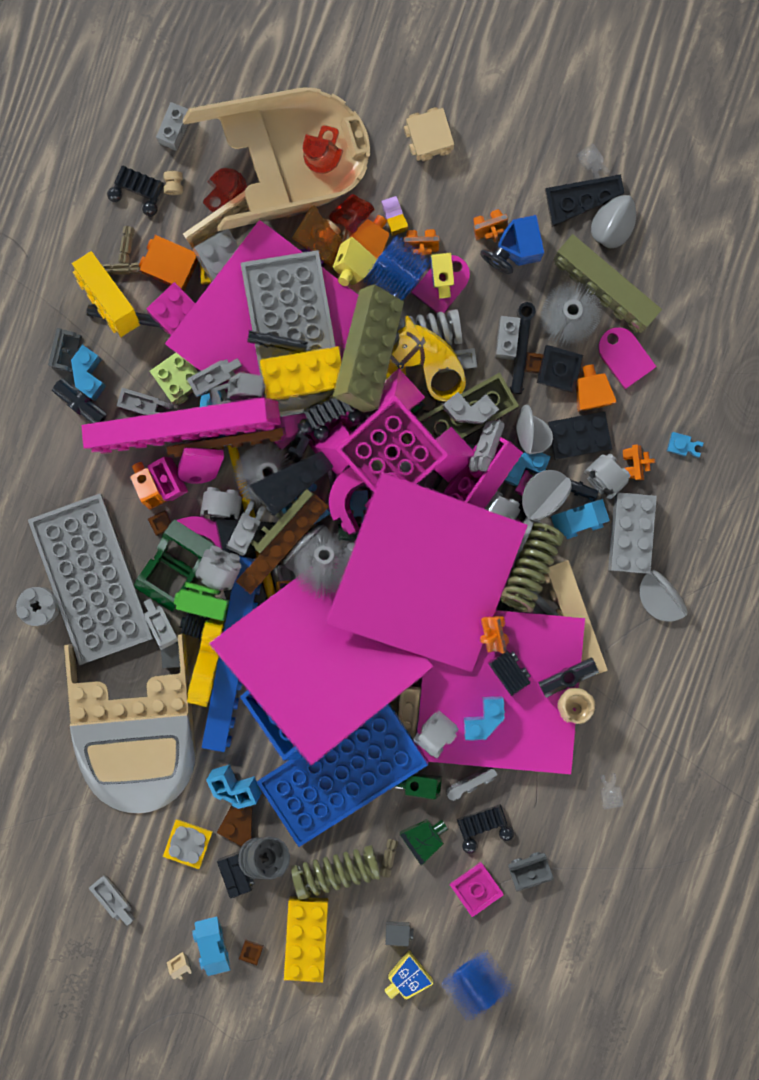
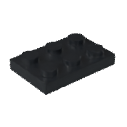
(580, 435)

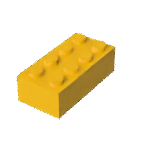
(105, 294)
(301, 373)
(306, 939)

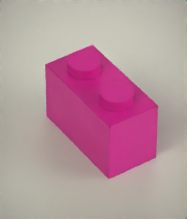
(166, 478)

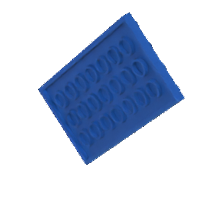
(343, 779)

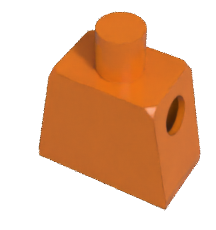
(372, 235)
(593, 390)
(146, 486)

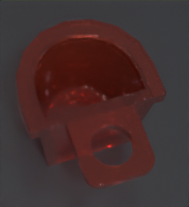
(322, 154)
(227, 185)

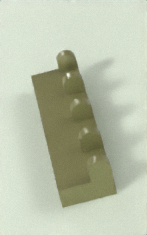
(284, 520)

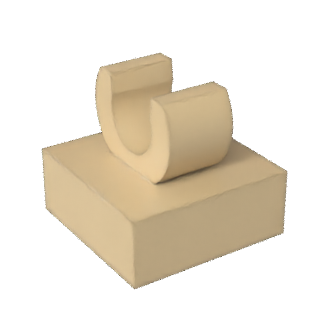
(178, 966)

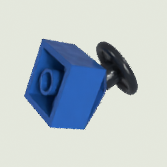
(519, 243)

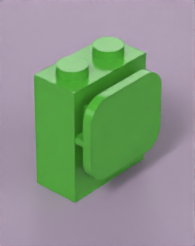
(202, 601)

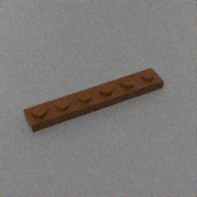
(233, 440)
(282, 544)

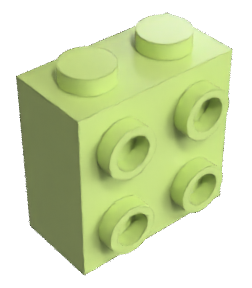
(173, 377)

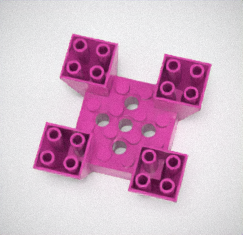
(359, 449)

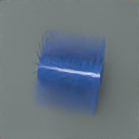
(398, 272)
(477, 985)

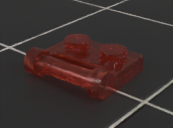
(355, 208)

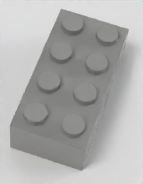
(215, 252)
(632, 533)

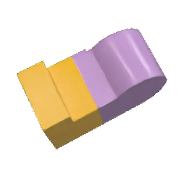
(395, 218)

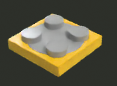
(187, 844)

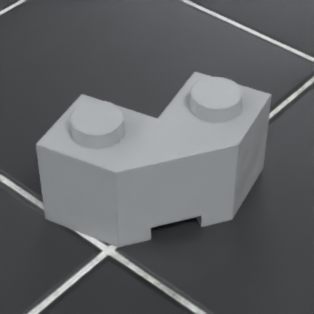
(462, 412)

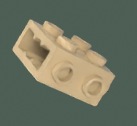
(429, 134)

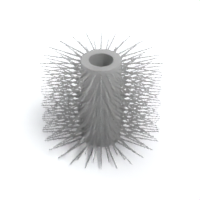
(570, 314)
(255, 473)
(322, 562)

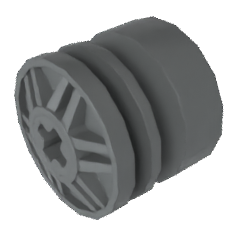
(273, 856)

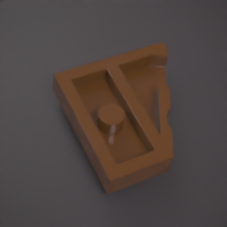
(237, 825)

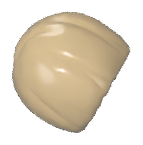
(577, 699)

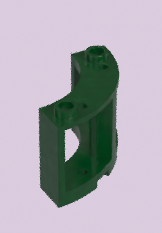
(187, 539)

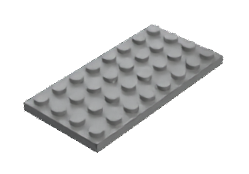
(291, 302)
(90, 579)

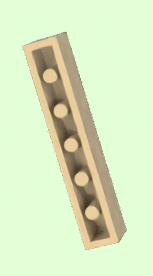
(570, 604)

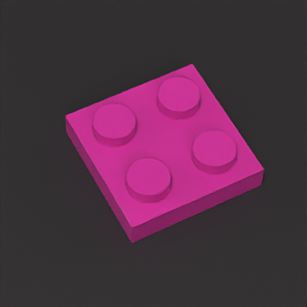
(476, 889)

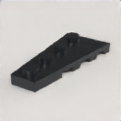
(579, 197)
(287, 484)
(226, 528)

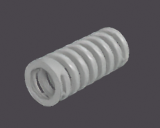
(437, 324)

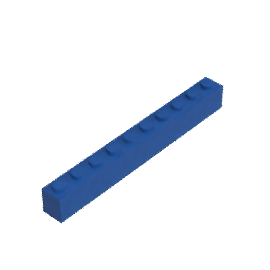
(226, 683)

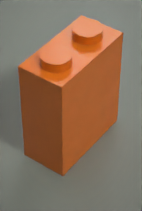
(168, 262)

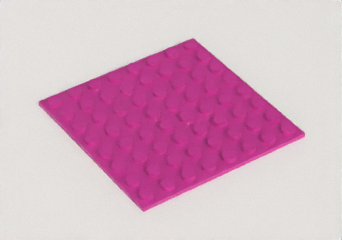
(221, 318)
(426, 572)
(310, 674)
(533, 731)

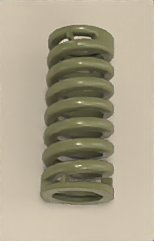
(543, 557)
(340, 877)

